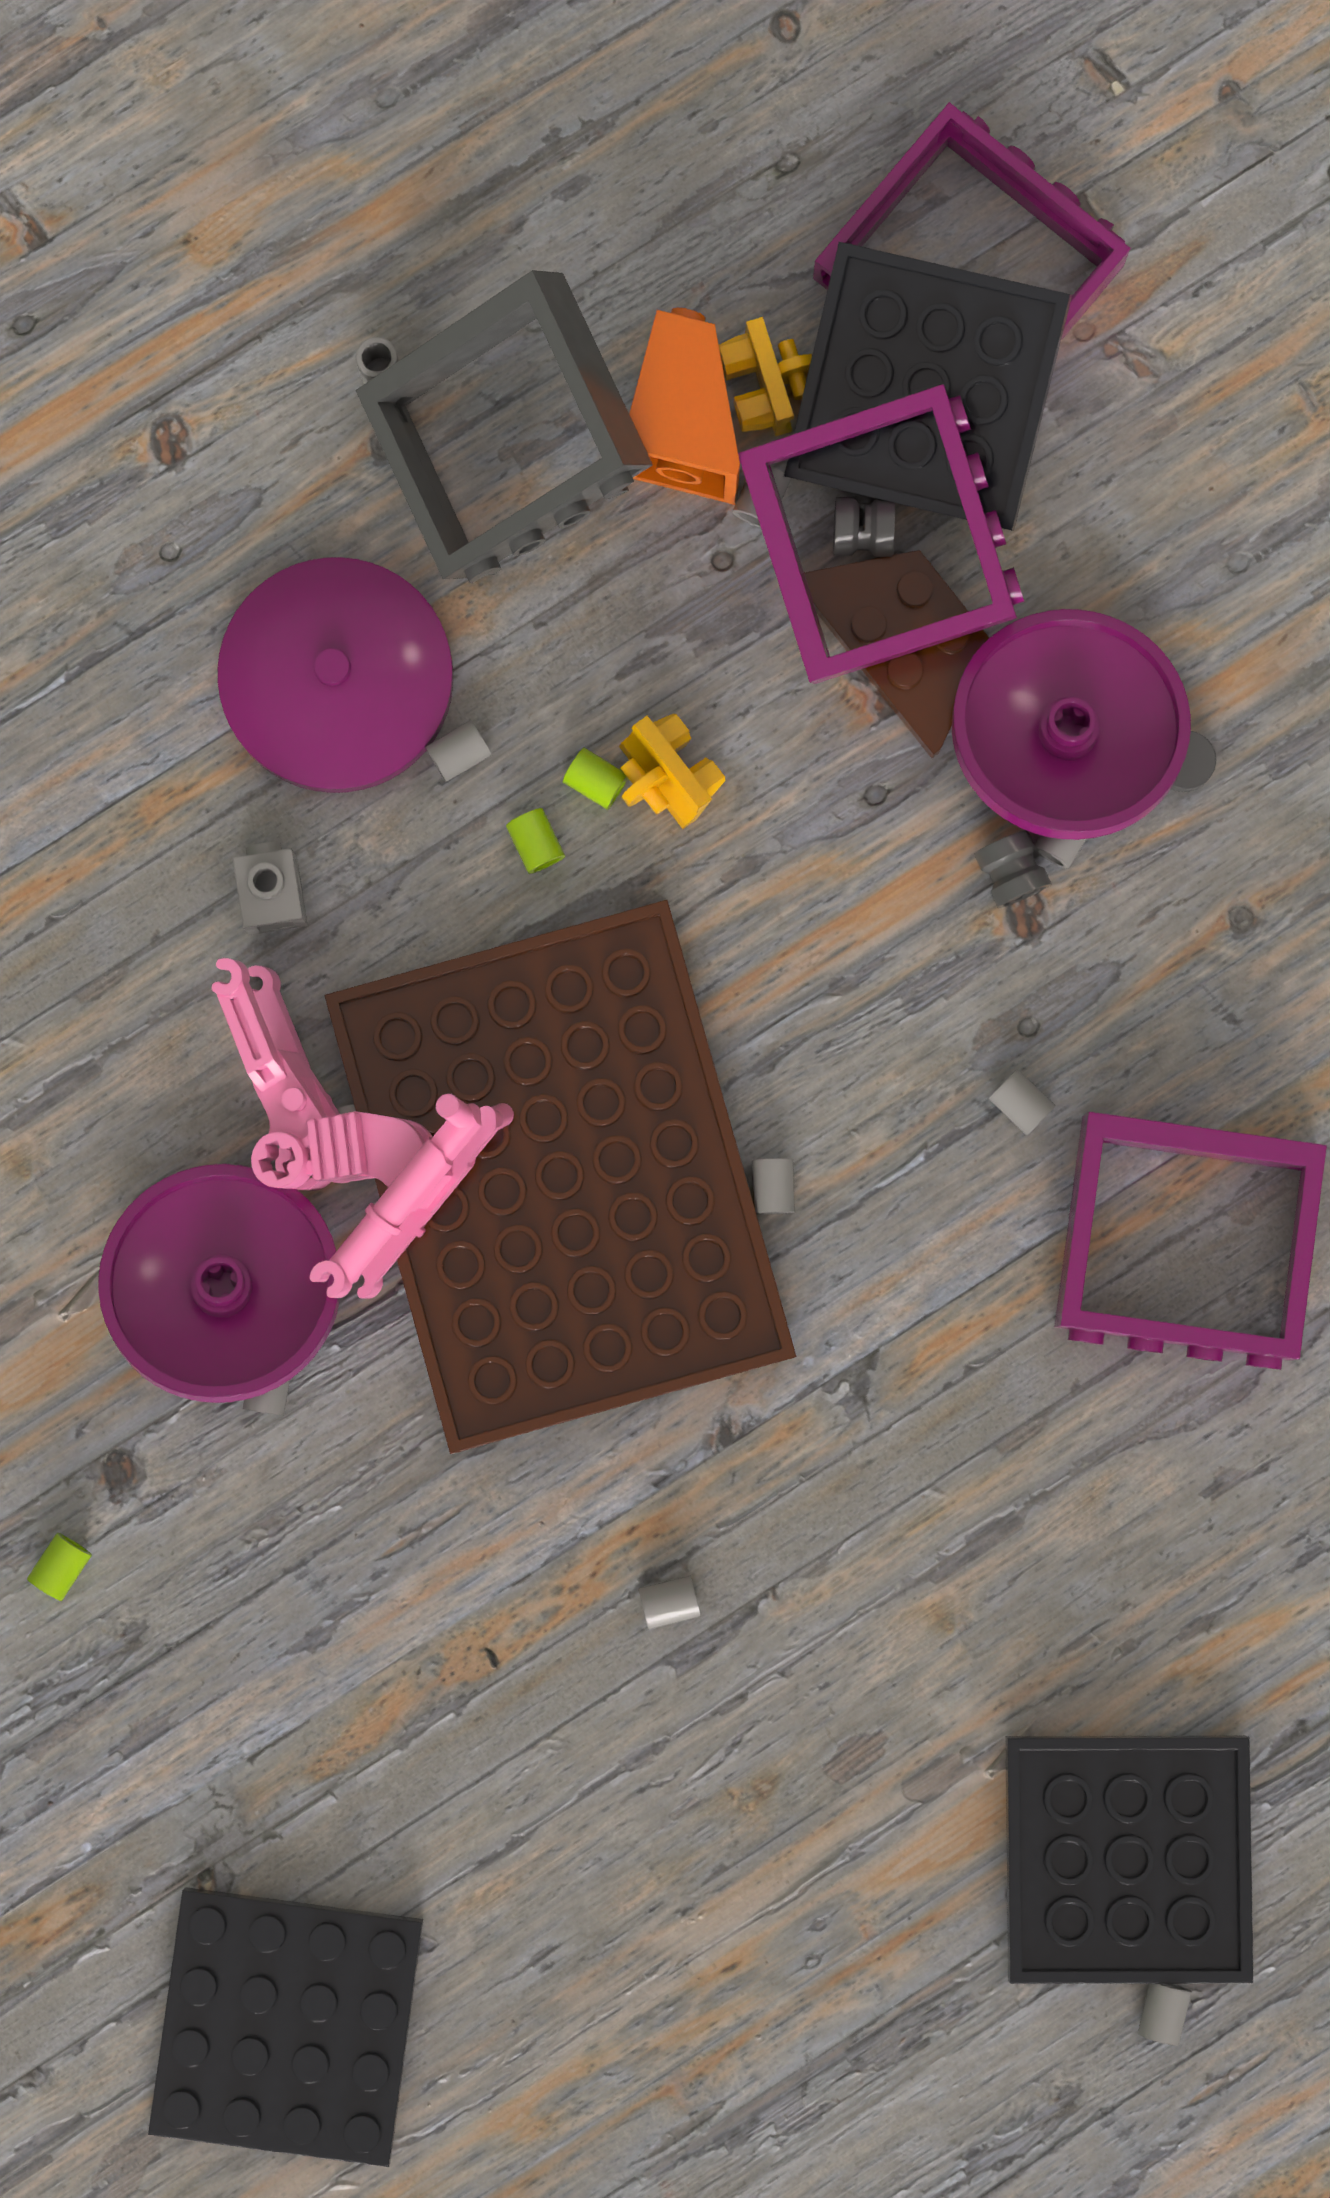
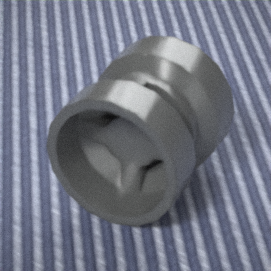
(863, 527)
(1012, 869)

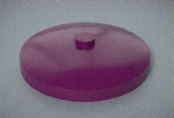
(335, 674)
(1071, 724)
(215, 1284)

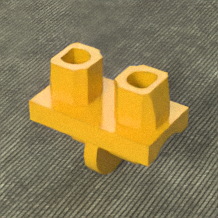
(770, 403)
(660, 773)

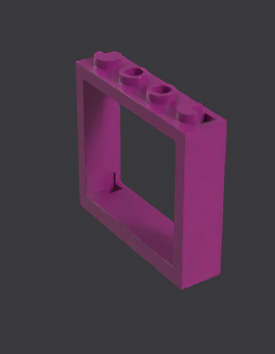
(1012, 173)
(787, 565)
(1200, 1142)

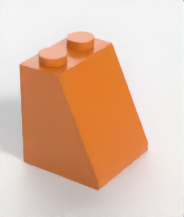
(685, 409)

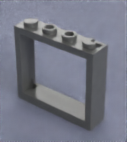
(385, 398)

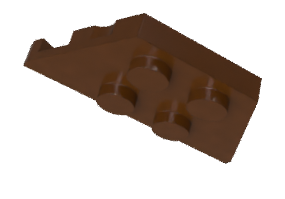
(887, 598)

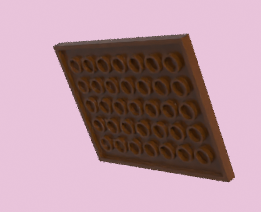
(605, 1226)

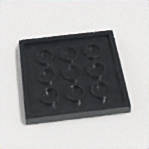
(916, 325)
(1129, 1860)
(286, 2027)

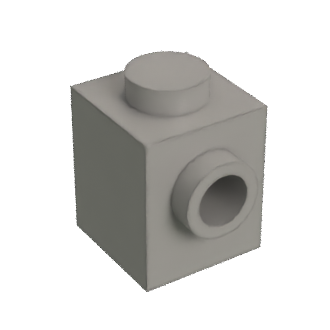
(269, 889)

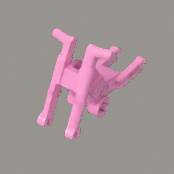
(346, 1146)

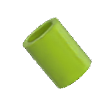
(595, 778)
(535, 840)
(59, 1566)

